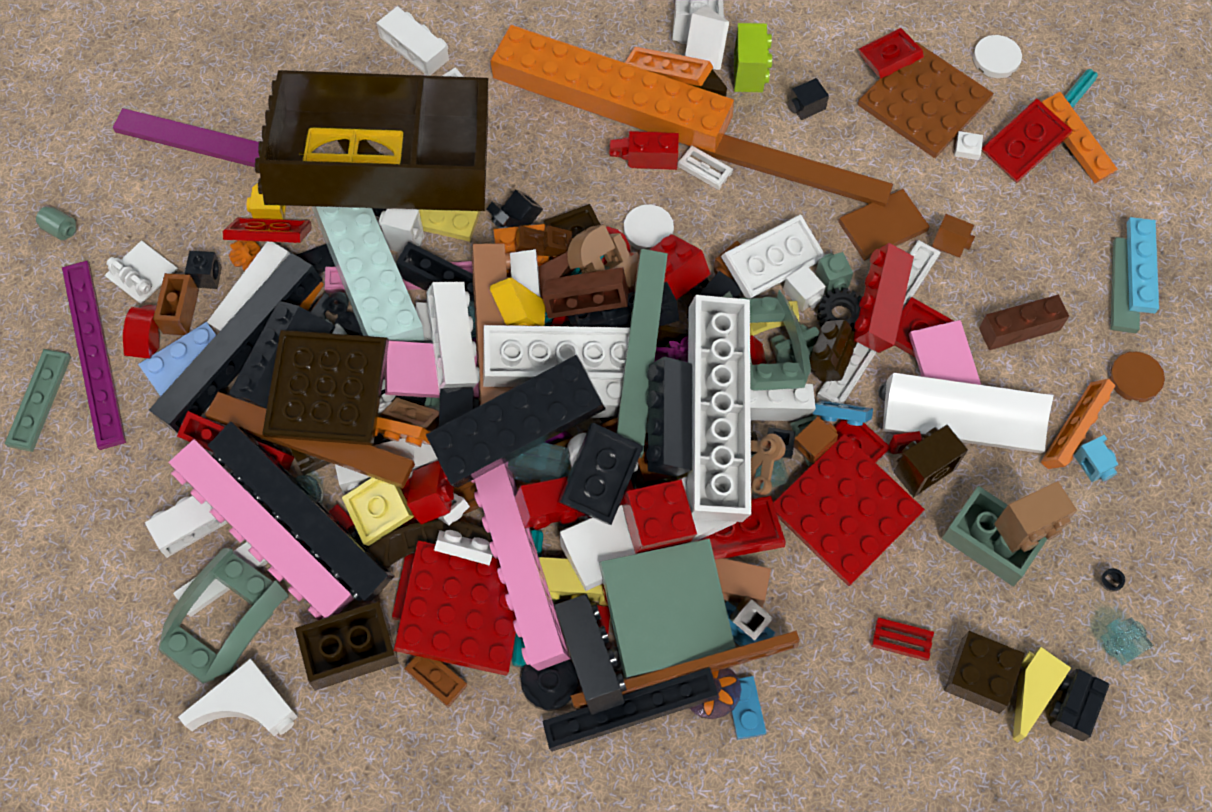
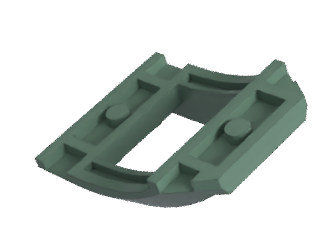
(779, 375)
(244, 581)

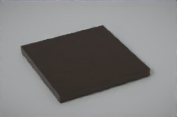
(326, 387)

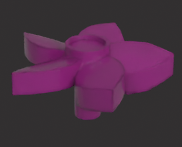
(681, 350)

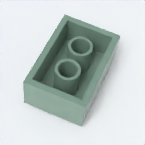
(979, 539)

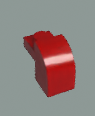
(140, 332)

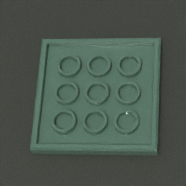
(666, 607)

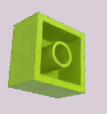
(752, 57)

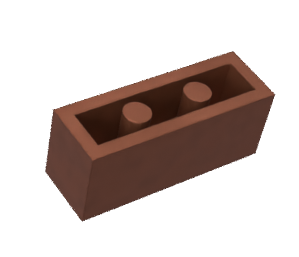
(585, 293)
(1023, 322)

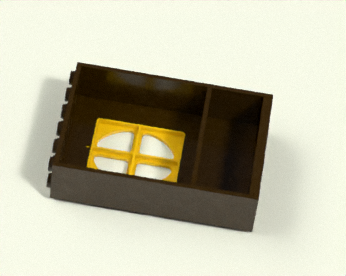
(426, 121)

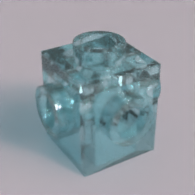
(1126, 640)

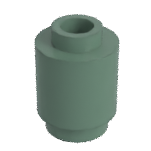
(56, 223)

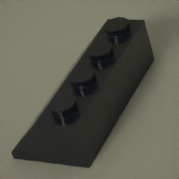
(256, 375)

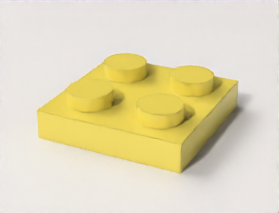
(376, 509)

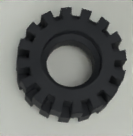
(836, 299)

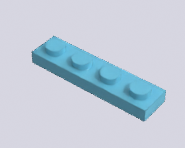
(1142, 265)

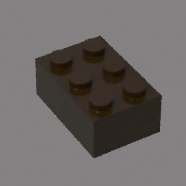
(346, 646)

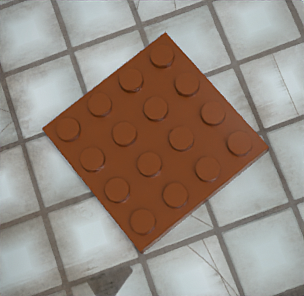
(926, 102)

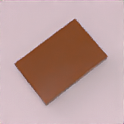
(879, 225)

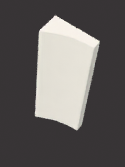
(524, 352)
(971, 410)
(596, 542)

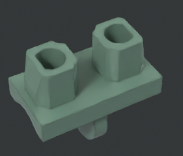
(783, 347)

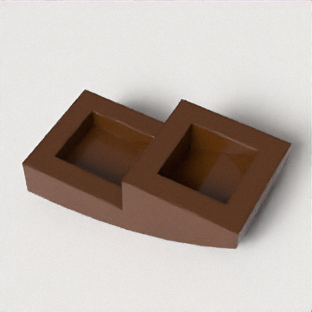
(550, 242)

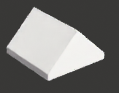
(707, 36)

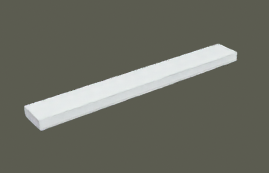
(838, 391)

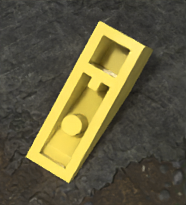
(1036, 686)

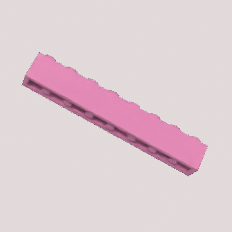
(265, 534)
(520, 570)

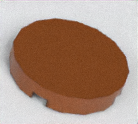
(1137, 376)

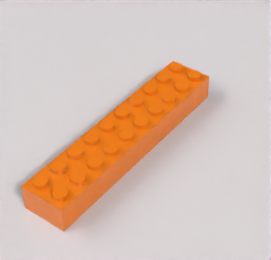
(611, 88)

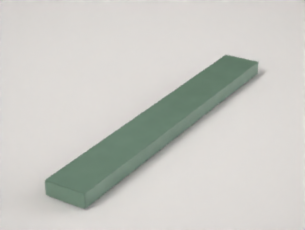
(641, 345)

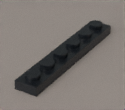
(638, 708)

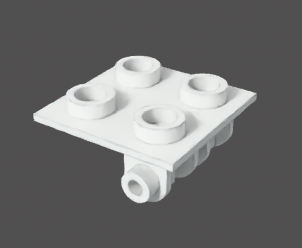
(139, 271)

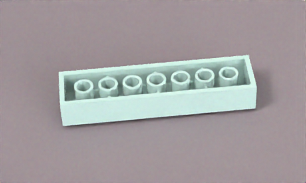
(369, 273)

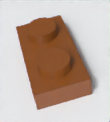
(436, 679)

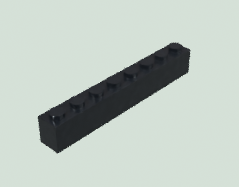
(231, 347)
(301, 512)

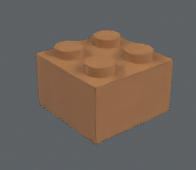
(1035, 517)

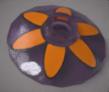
(729, 692)

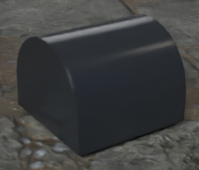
(788, 438)

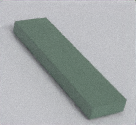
(1121, 317)
(38, 400)

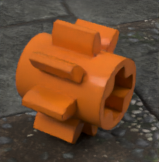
(243, 253)

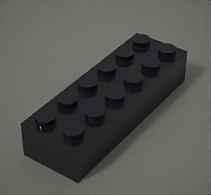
(515, 421)

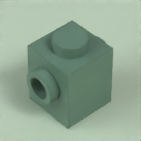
(834, 272)

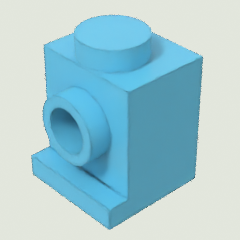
(1097, 460)

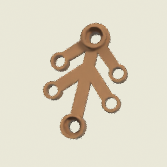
(766, 458)

